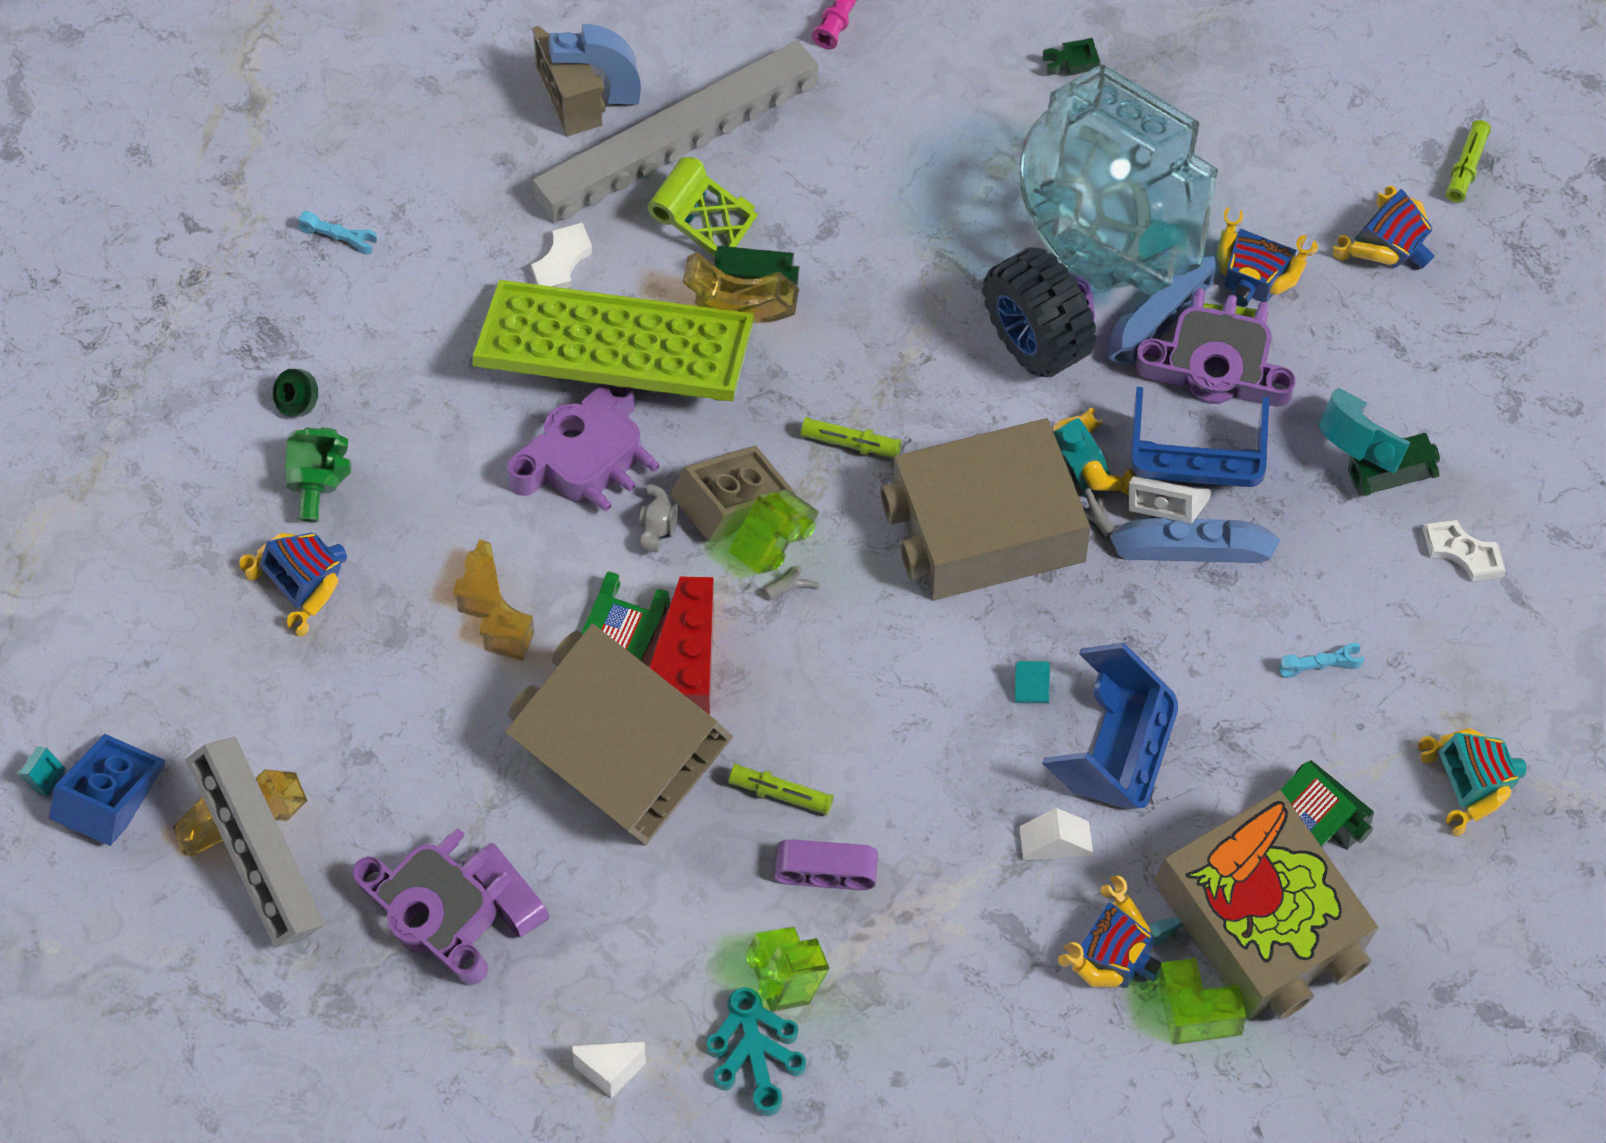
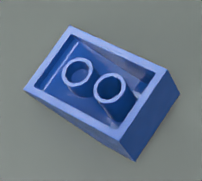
(105, 789)

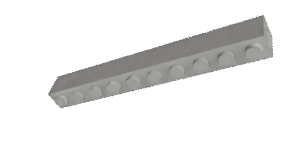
(675, 131)

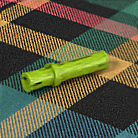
(1465, 170)
(888, 446)
(742, 776)

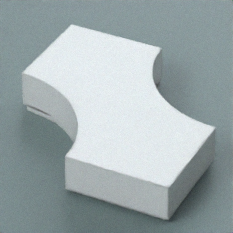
(568, 248)
(1451, 542)

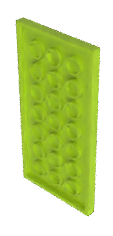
(614, 340)

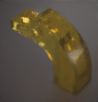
(766, 297)

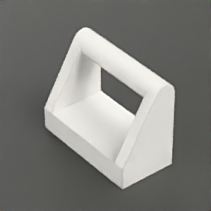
(1167, 499)

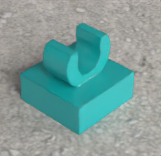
(42, 770)

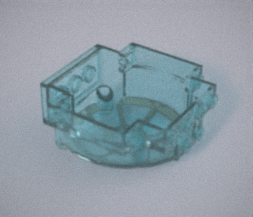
(1117, 183)

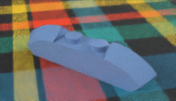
(1158, 313)
(1197, 542)

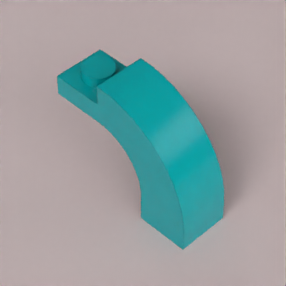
(1357, 435)

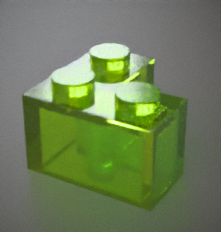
(769, 529)
(786, 967)
(1197, 1012)

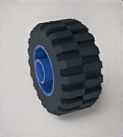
(1039, 312)

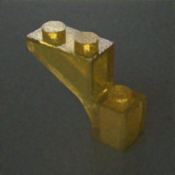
(479, 595)
(198, 831)

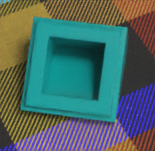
(1032, 681)

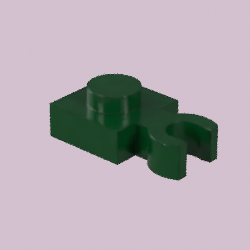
(1076, 55)

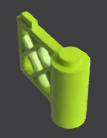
(683, 190)

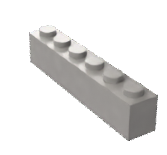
(255, 842)

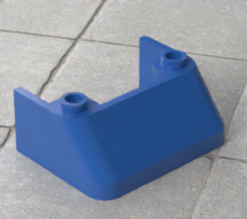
(1198, 464)
(1132, 733)

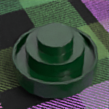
(295, 392)

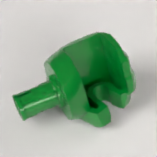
(315, 467)

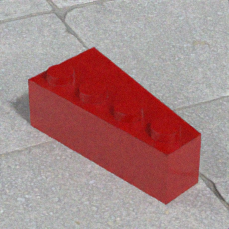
(686, 640)

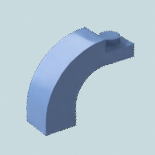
(605, 50)

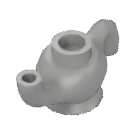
(658, 519)

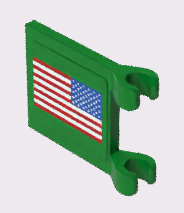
(625, 622)
(1318, 802)

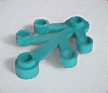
(755, 1045)

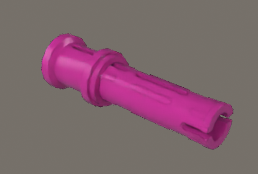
(833, 22)

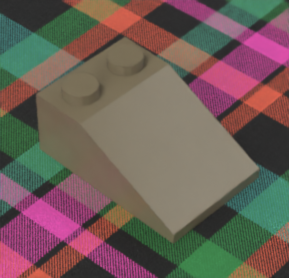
(571, 88)
(724, 489)

